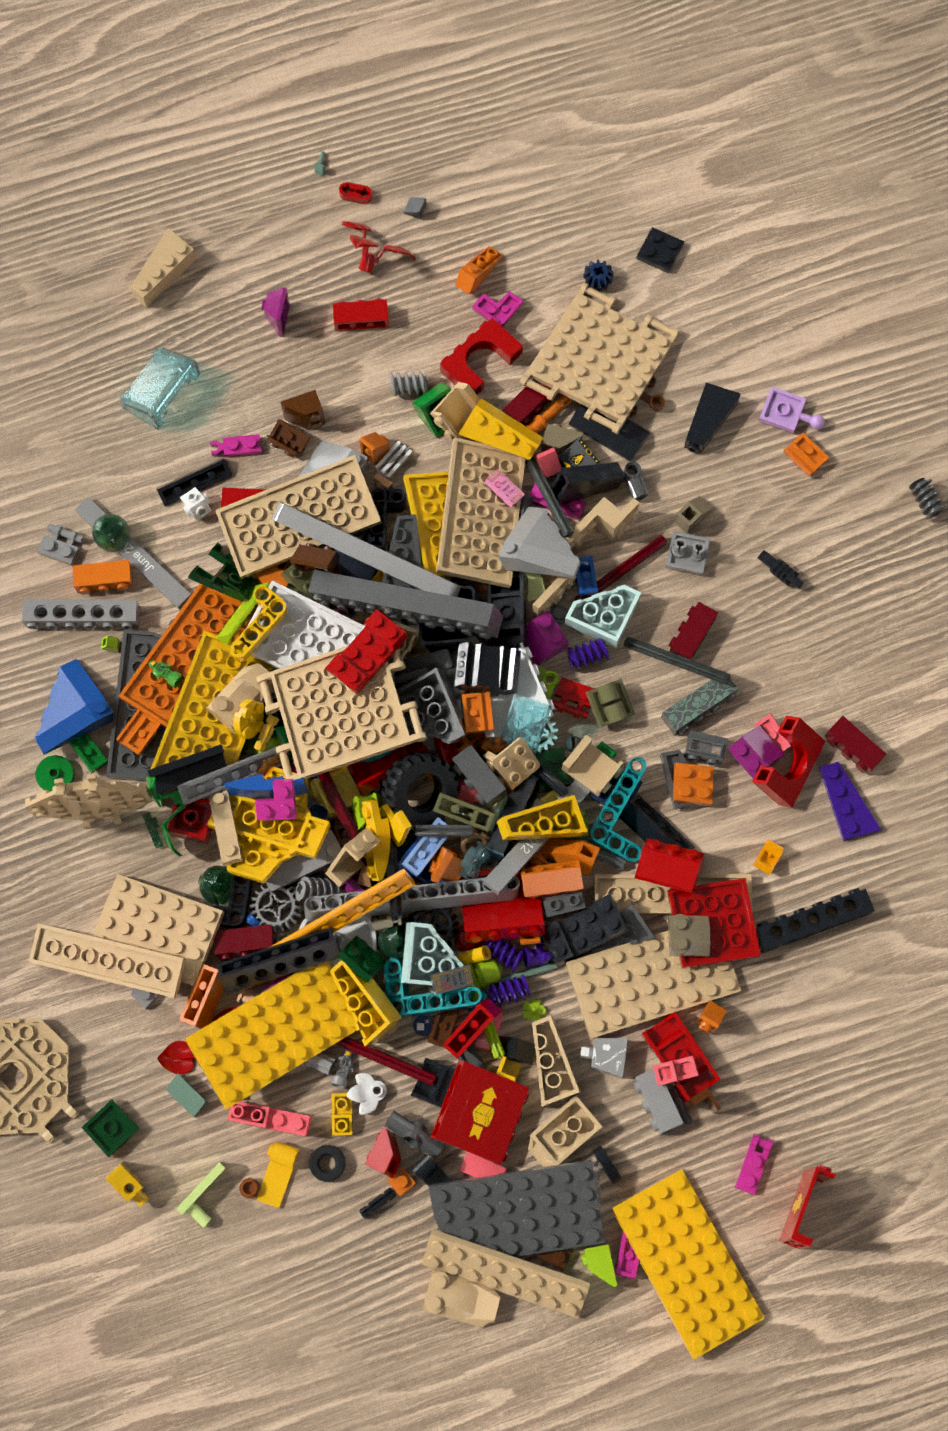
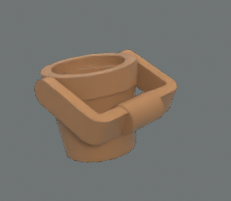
(470, 841)

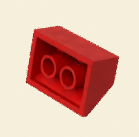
(669, 865)

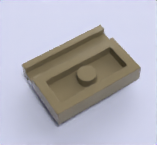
(382, 922)

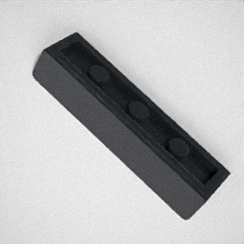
(196, 479)

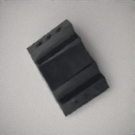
(487, 669)

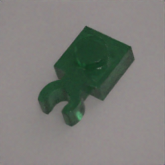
(152, 825)

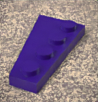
(847, 805)

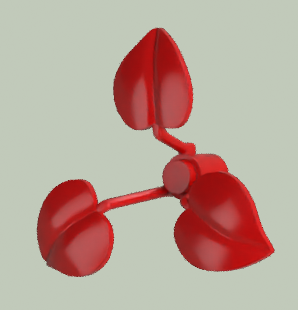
(367, 258)
(178, 1056)

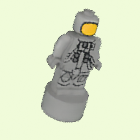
(344, 1065)

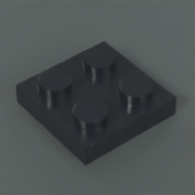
(660, 250)

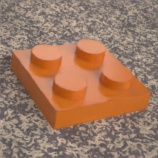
(693, 784)

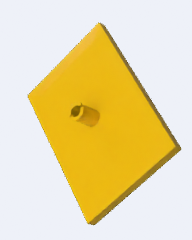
(427, 500)

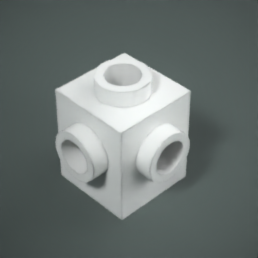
(196, 504)

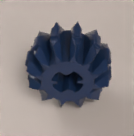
(598, 274)

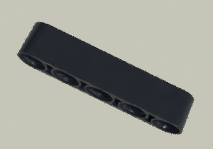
(520, 799)

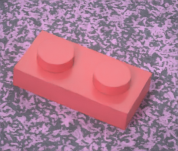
(771, 727)

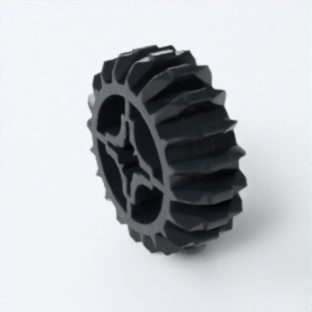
(449, 930)

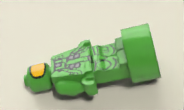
(162, 671)

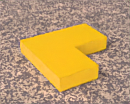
(398, 824)

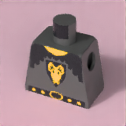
(577, 455)

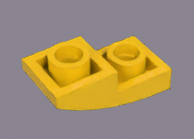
(341, 1114)

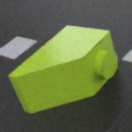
(600, 1263)

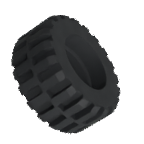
(405, 772)

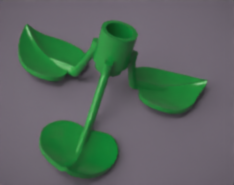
(158, 799)

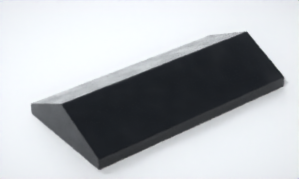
(625, 443)

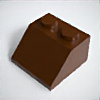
(304, 410)
(310, 558)

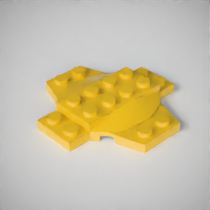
(271, 842)

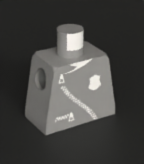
(607, 1055)

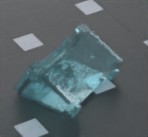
(158, 385)

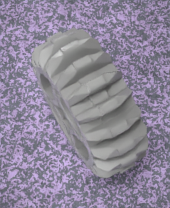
(258, 911)

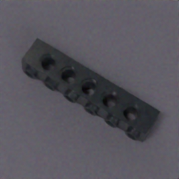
(862, 908)
(278, 960)

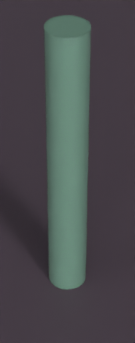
(530, 972)

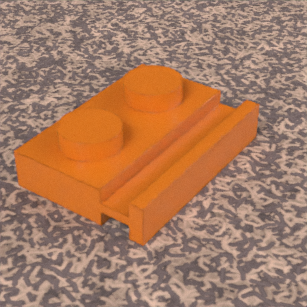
(806, 454)
(477, 712)
(138, 732)

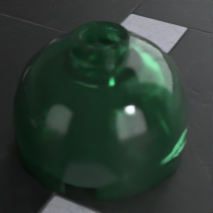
(111, 532)
(216, 884)
(392, 941)

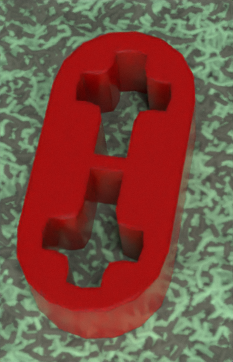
(355, 193)

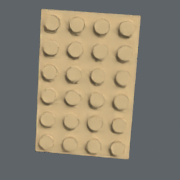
(159, 922)

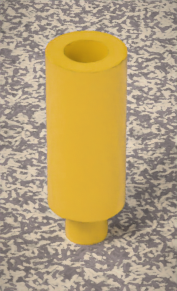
(475, 955)

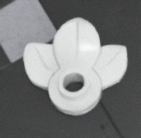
(364, 1093)

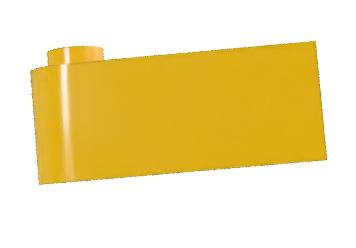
(278, 1173)

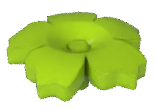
(533, 1010)

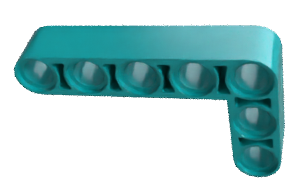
(616, 810)
(427, 1000)

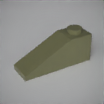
(464, 812)

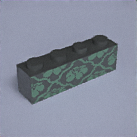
(697, 705)

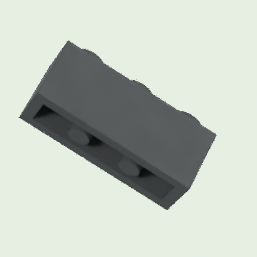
(479, 777)

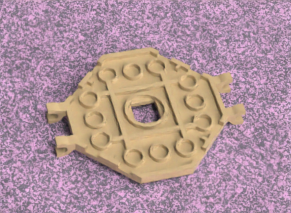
(89, 800)
(45, 1087)

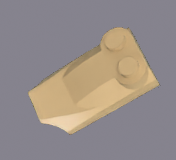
(242, 687)
(563, 1133)
(461, 1299)

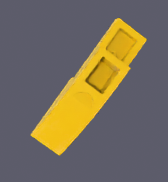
(378, 857)

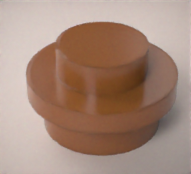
(249, 1188)

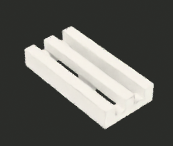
(403, 448)

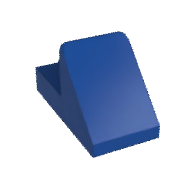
(586, 577)

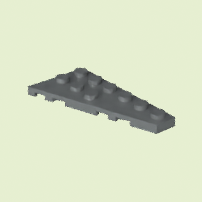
(406, 546)

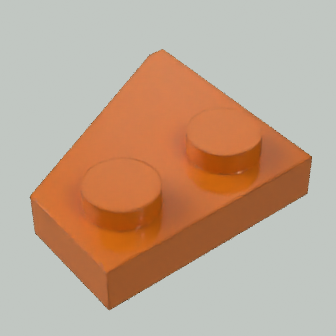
(440, 862)

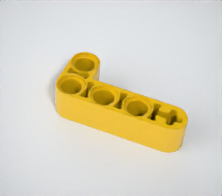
(255, 627)

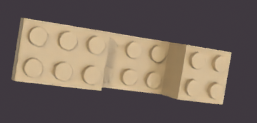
(608, 521)

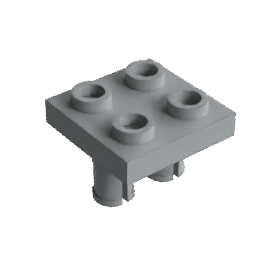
(687, 553)

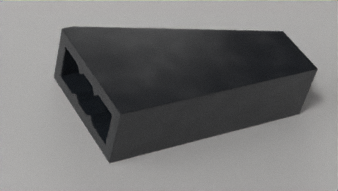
(711, 413)
(586, 481)

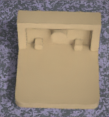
(513, 763)

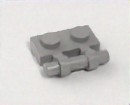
(58, 550)

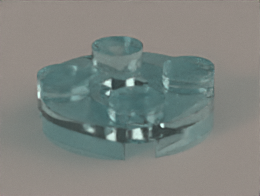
(474, 860)

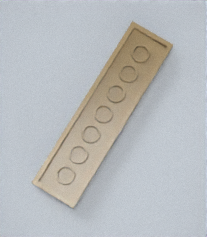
(647, 896)
(107, 960)
(505, 1273)

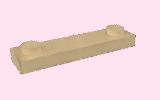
(225, 828)

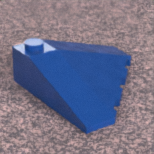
(73, 709)

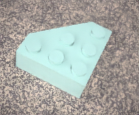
(604, 614)
(425, 954)

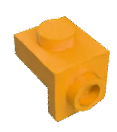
(768, 856)

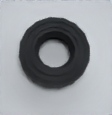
(315, 1158)

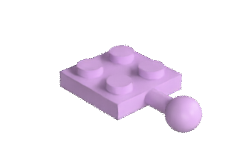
(785, 409)

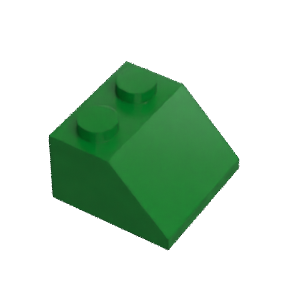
(427, 403)

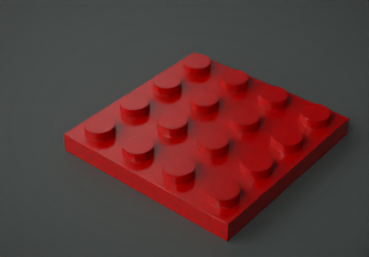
(729, 916)

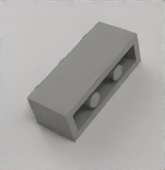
(657, 1102)

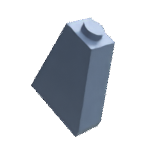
(354, 568)

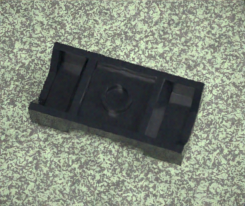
(512, 605)
(585, 930)
(434, 1094)

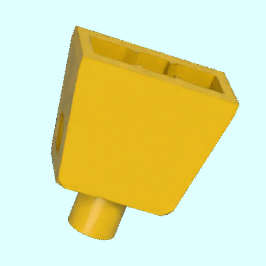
(120, 1177)

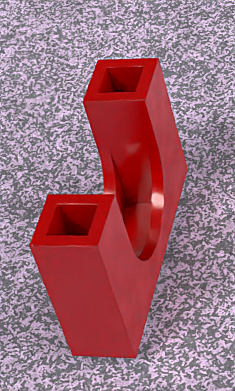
(489, 336)
(806, 749)

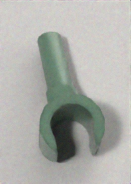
(319, 167)

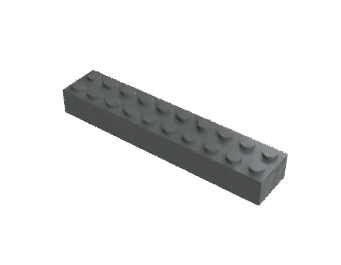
(406, 604)

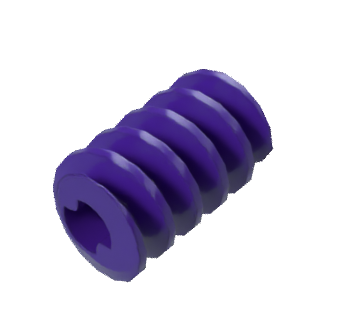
(587, 653)
(505, 952)
(509, 991)

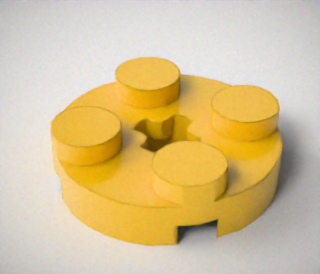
(254, 712)

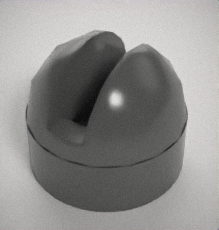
(568, 743)

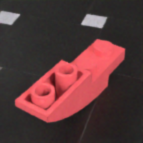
(270, 1118)

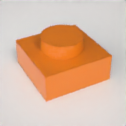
(401, 1182)

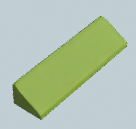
(240, 616)

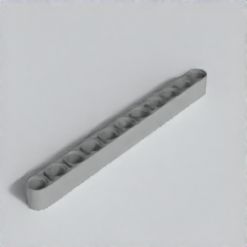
(364, 551)
(423, 900)

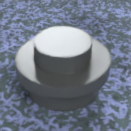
(559, 614)

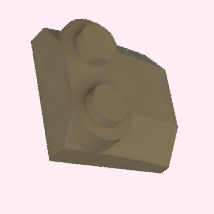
(689, 935)

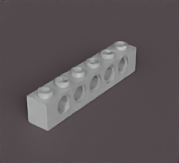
(34, 607)

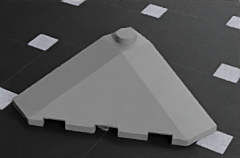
(538, 547)
(298, 867)

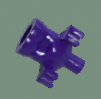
(536, 956)

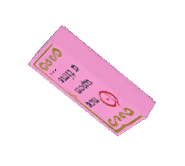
(504, 488)

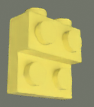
(344, 785)

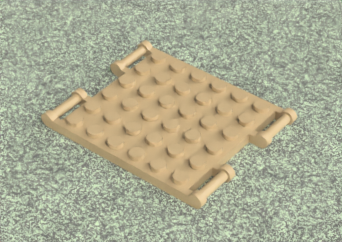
(599, 358)
(332, 724)

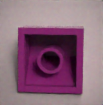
(545, 638)
(755, 750)

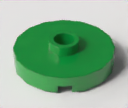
(50, 764)

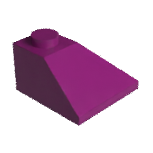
(276, 309)

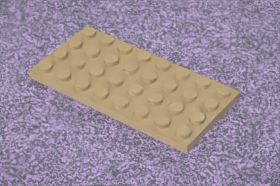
(330, 494)
(475, 516)
(642, 984)

